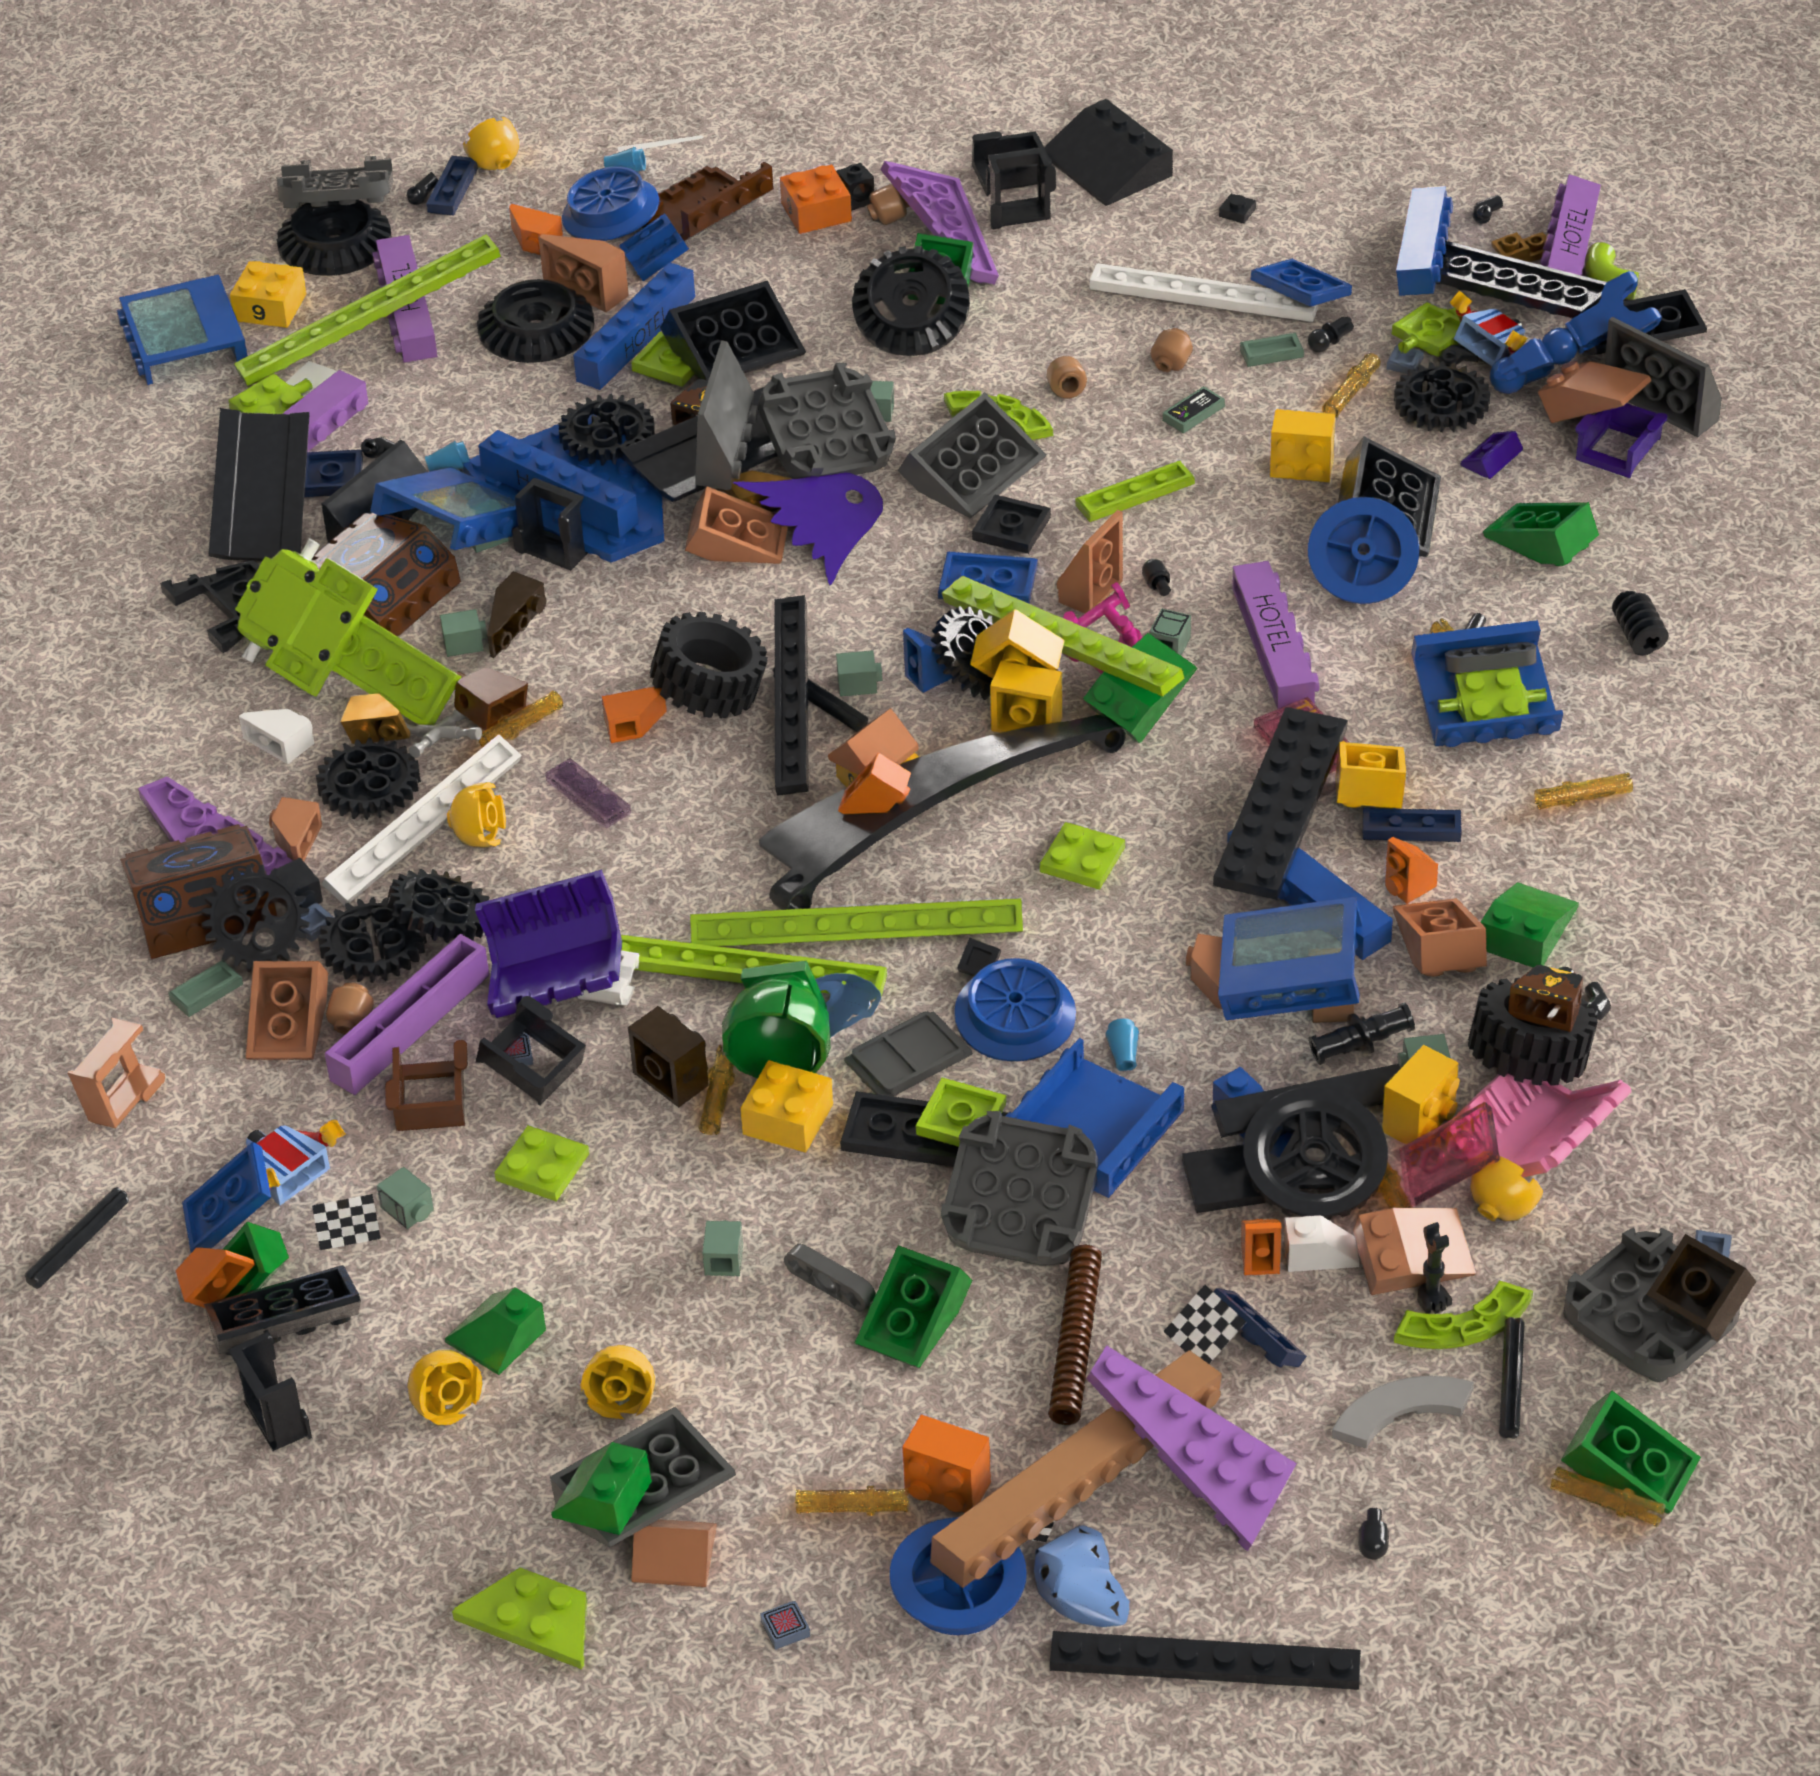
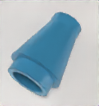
(630, 158)
(451, 455)
(1123, 1042)

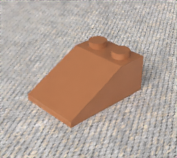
(587, 267)
(1589, 389)
(734, 530)
(1094, 567)
(1442, 936)
(286, 1009)
(1395, 1247)

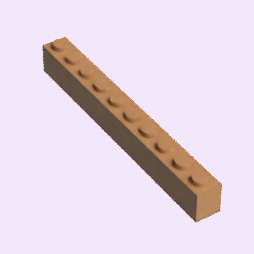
(1057, 1481)

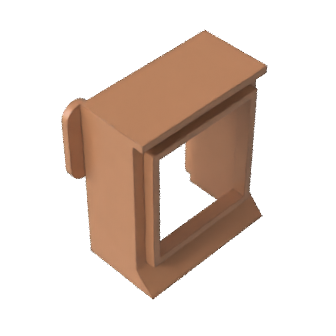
(134, 1084)

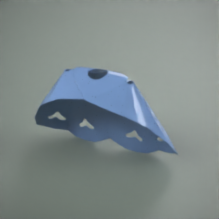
(848, 999)
(1080, 1579)

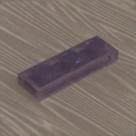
(588, 793)

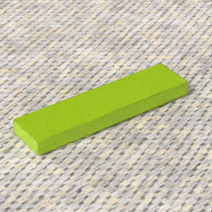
(1134, 491)

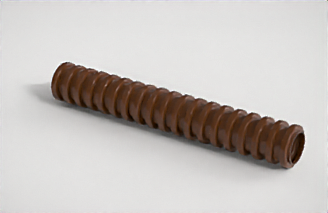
(1075, 1335)

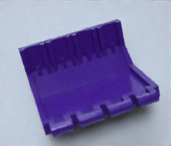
(551, 942)

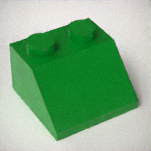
(957, 250)
(605, 1489)

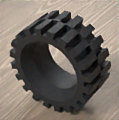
(710, 643)
(1527, 1047)

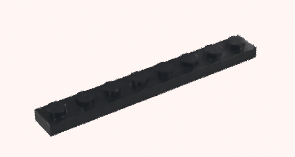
(791, 695)
(1205, 1660)

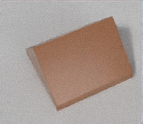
(883, 736)
(673, 1553)

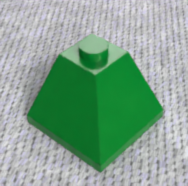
(266, 1250)
(499, 1329)

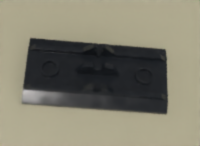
(669, 456)
(258, 484)

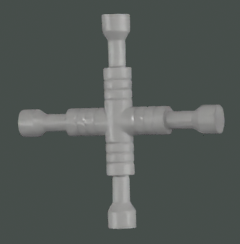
(445, 729)

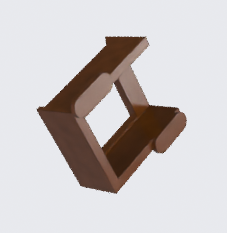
(427, 1114)

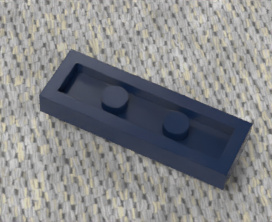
(452, 185)
(1411, 824)
(1262, 1333)

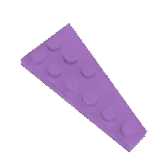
(944, 210)
(185, 816)
(1205, 1451)

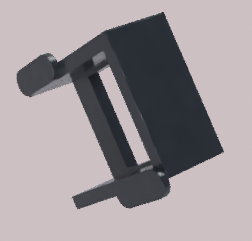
(994, 143)
(1026, 209)
(530, 535)
(536, 1022)
(271, 1403)

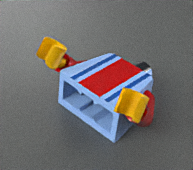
(1487, 332)
(295, 1157)

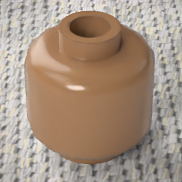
(887, 205)
(1171, 349)
(1066, 377)
(348, 1006)

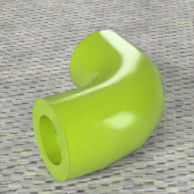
(1600, 265)

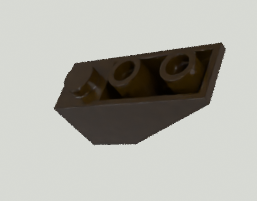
(514, 606)

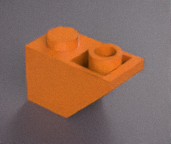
(632, 713)
(1409, 870)

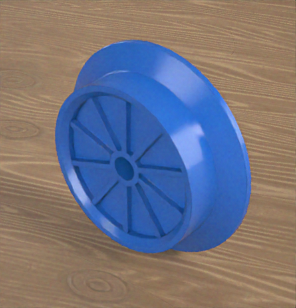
(609, 204)
(1367, 527)
(1015, 1011)
(940, 1601)

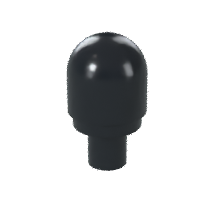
(1156, 576)
(1373, 1535)

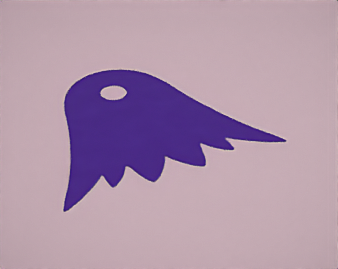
(822, 513)

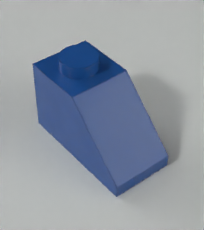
(921, 661)

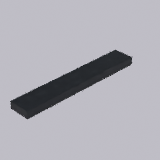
(1365, 1086)

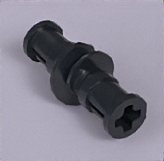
(1361, 1032)

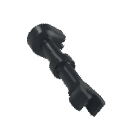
(1432, 1294)

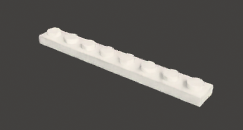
(1199, 292)
(417, 822)

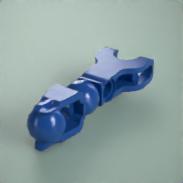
(1580, 334)

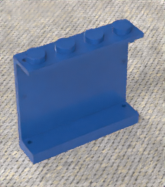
(1437, 683)
(1109, 1109)

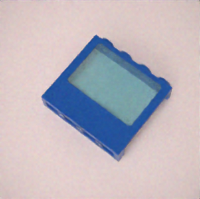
(179, 323)
(473, 507)
(1289, 959)

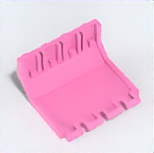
(1544, 1122)

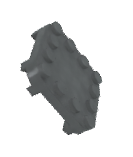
(345, 185)
(825, 423)
(1020, 1189)
(1618, 1316)

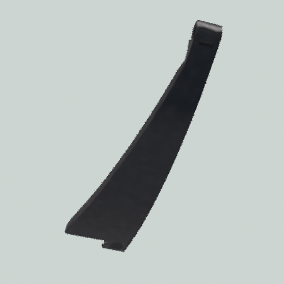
(825, 840)

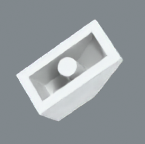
(278, 732)
(1318, 1245)

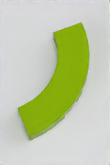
(1029, 420)
(1468, 1328)

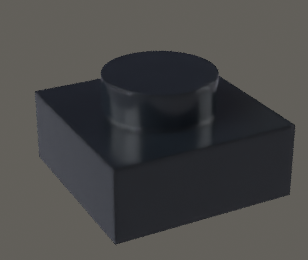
(1237, 208)
(977, 956)

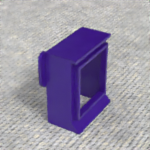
(1627, 420)

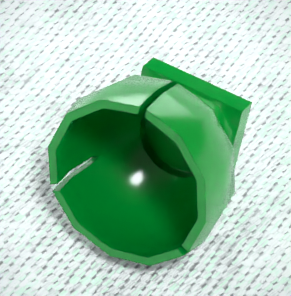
(777, 1020)

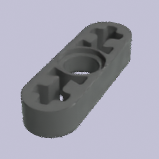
(1490, 657)
(829, 1277)

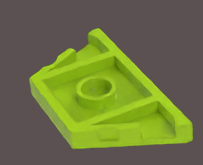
(531, 1614)

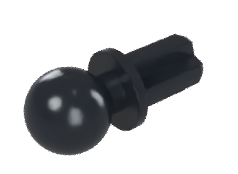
(1320, 339)

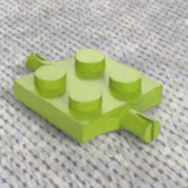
(1427, 329)
(269, 396)
(1491, 695)

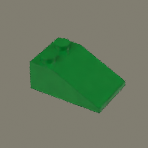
(1545, 530)
(1133, 706)
(1526, 924)
(913, 1306)
(1631, 1452)

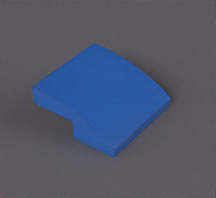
(654, 247)

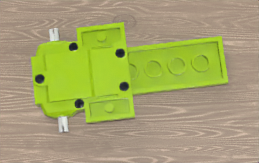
(319, 626)

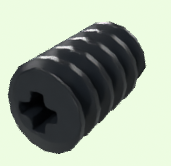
(1640, 622)

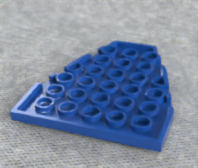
(596, 541)

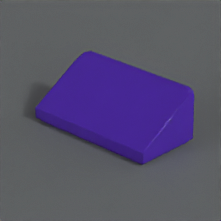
(1493, 454)

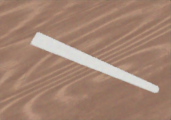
(659, 143)

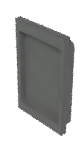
(907, 1054)

